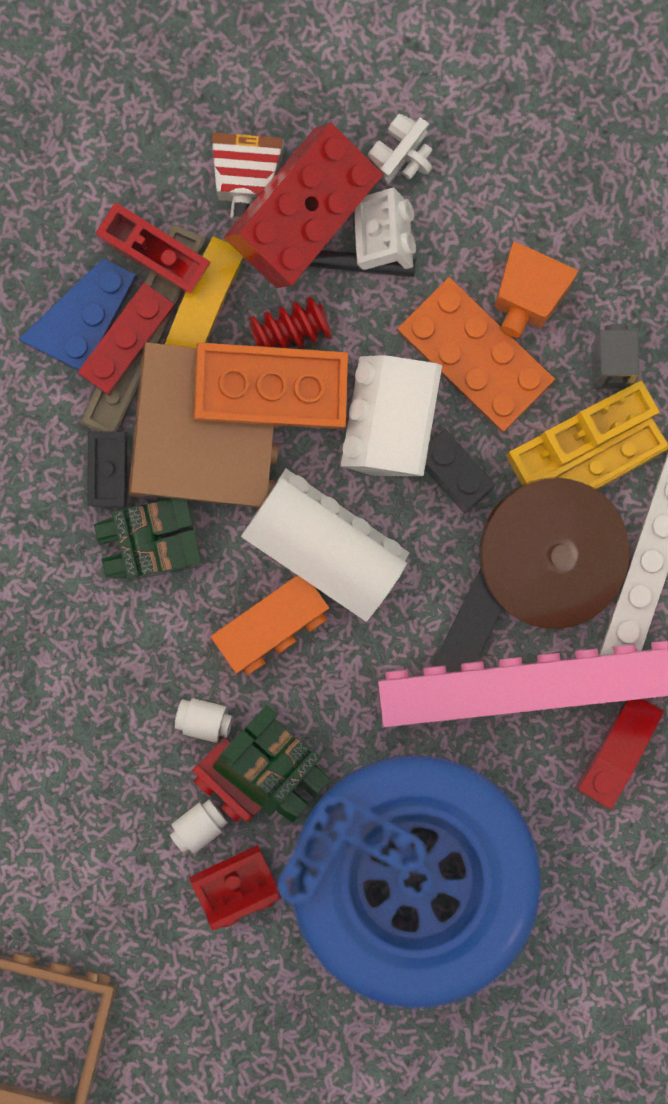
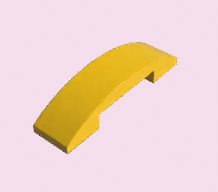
(201, 307)

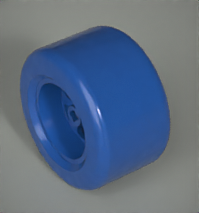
(495, 897)

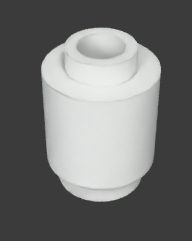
(203, 720)
(198, 827)

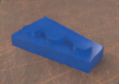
(82, 315)

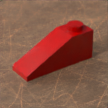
(151, 248)
(619, 752)

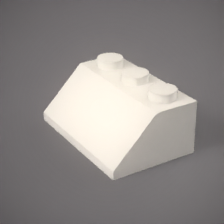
(391, 416)

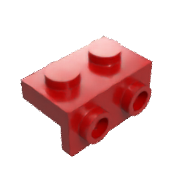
(235, 888)

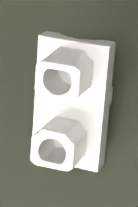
(410, 136)

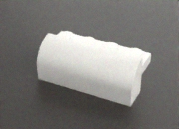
(326, 545)

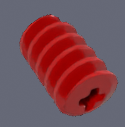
(291, 327)

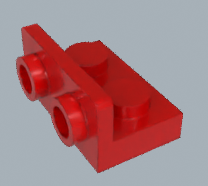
(236, 803)

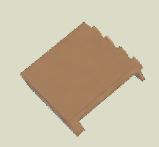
(191, 456)

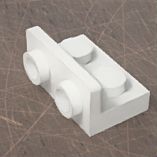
(384, 230)

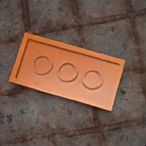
(476, 355)
(270, 386)

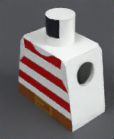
(244, 167)

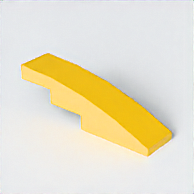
(582, 432)

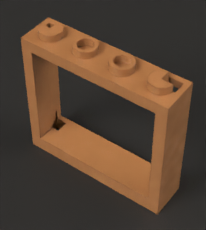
(62, 974)

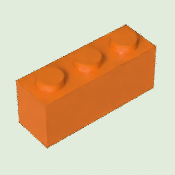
(271, 625)

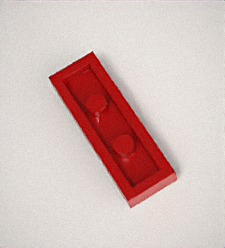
(126, 339)

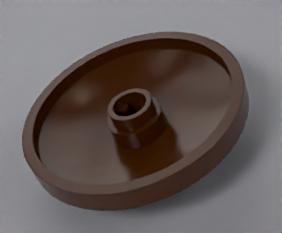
(554, 552)

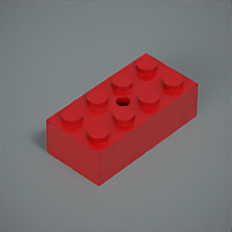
(303, 206)

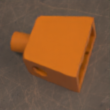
(531, 288)

